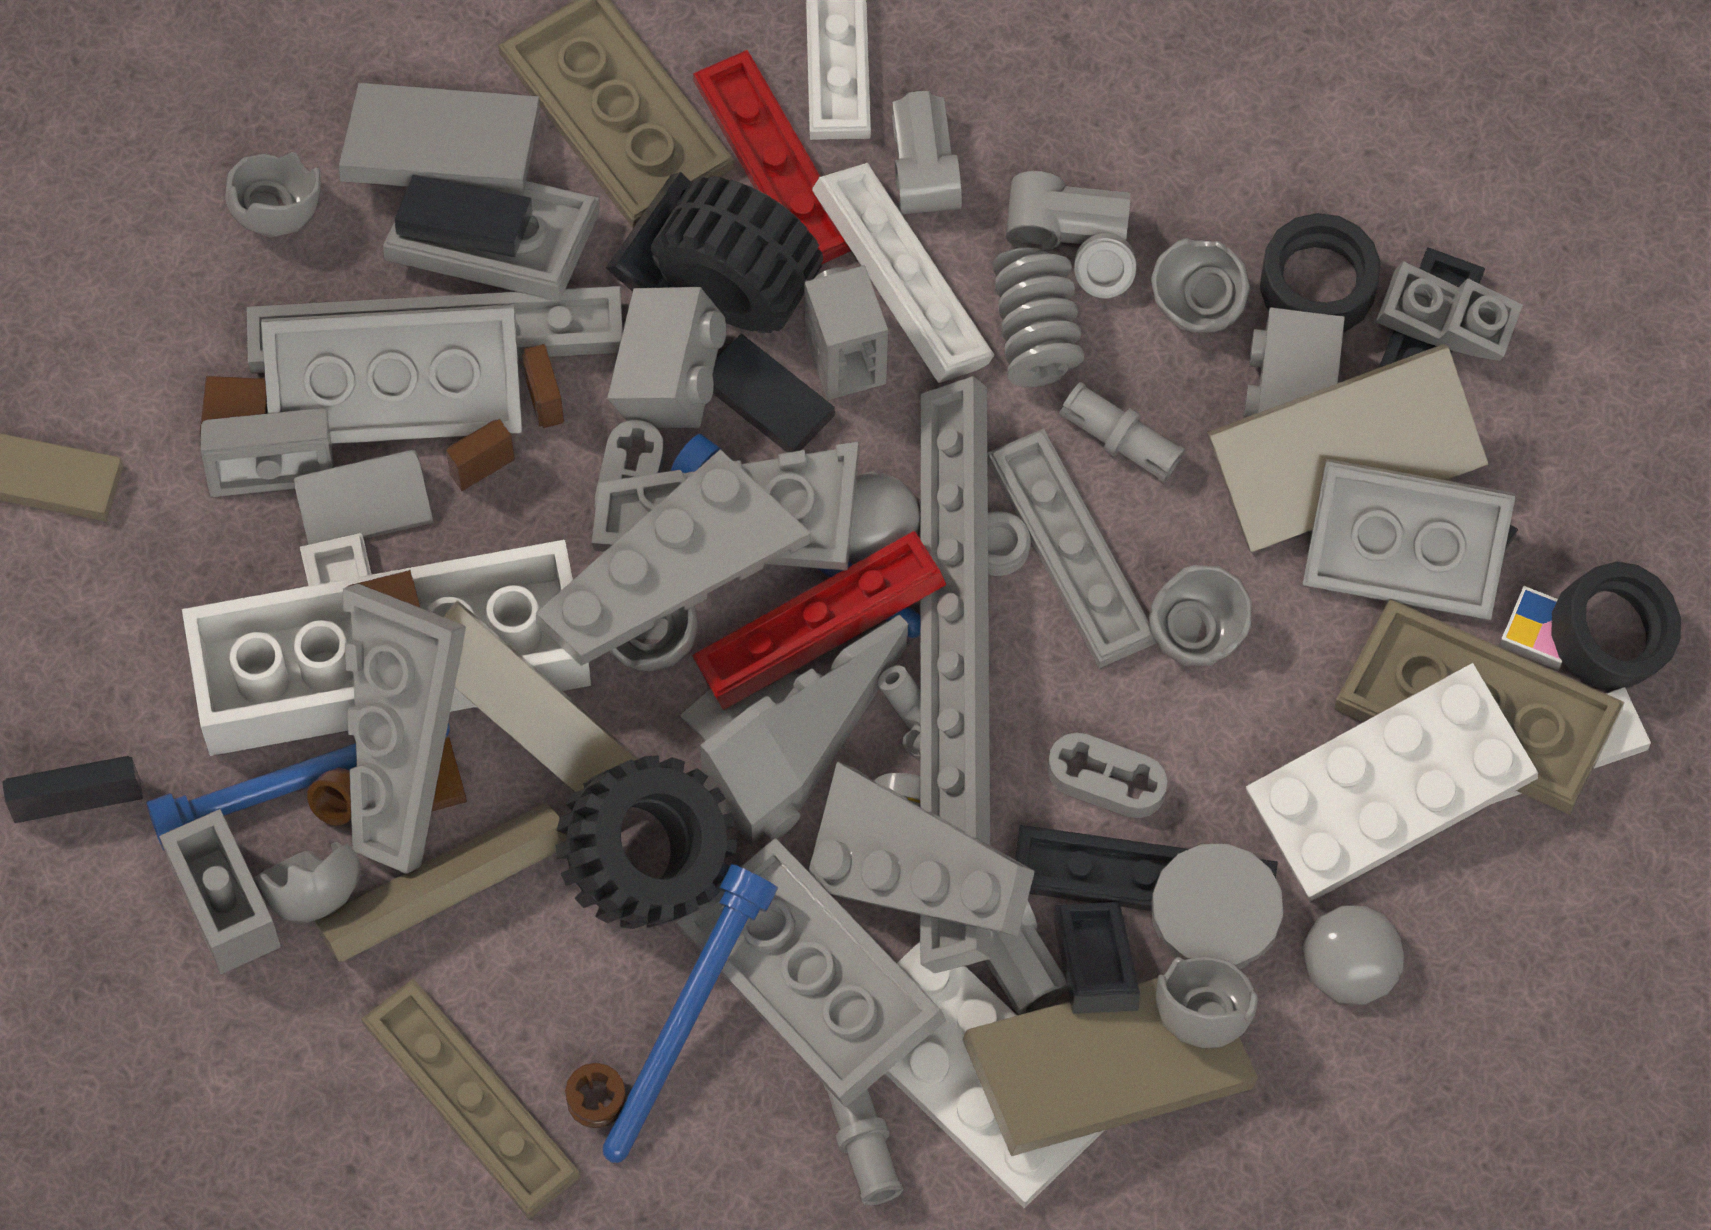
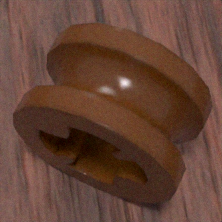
(576, 1101)

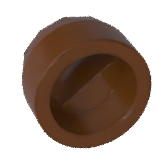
(331, 797)

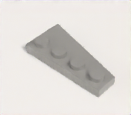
(810, 486)
(685, 547)
(403, 700)
(910, 860)

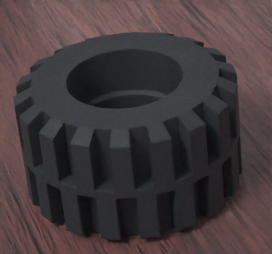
(740, 251)
(694, 833)

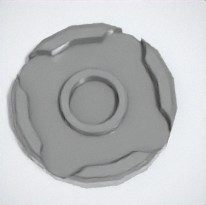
(1217, 905)

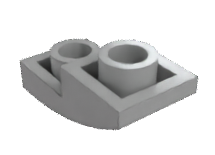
(1463, 317)

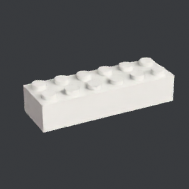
(277, 661)

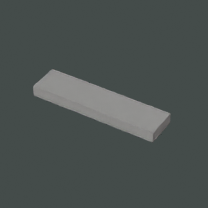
(1071, 548)

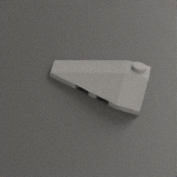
(779, 752)

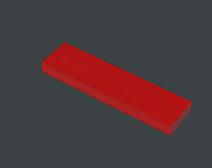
(767, 144)
(819, 620)

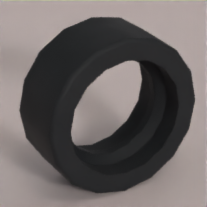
(1327, 233)
(1649, 599)

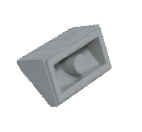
(264, 450)
(364, 498)

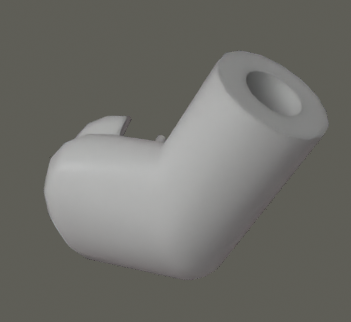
(906, 700)

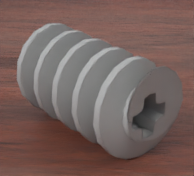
(1037, 316)

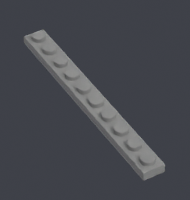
(955, 641)

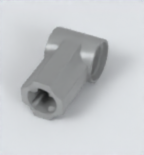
(924, 166)
(1050, 212)
(1025, 967)

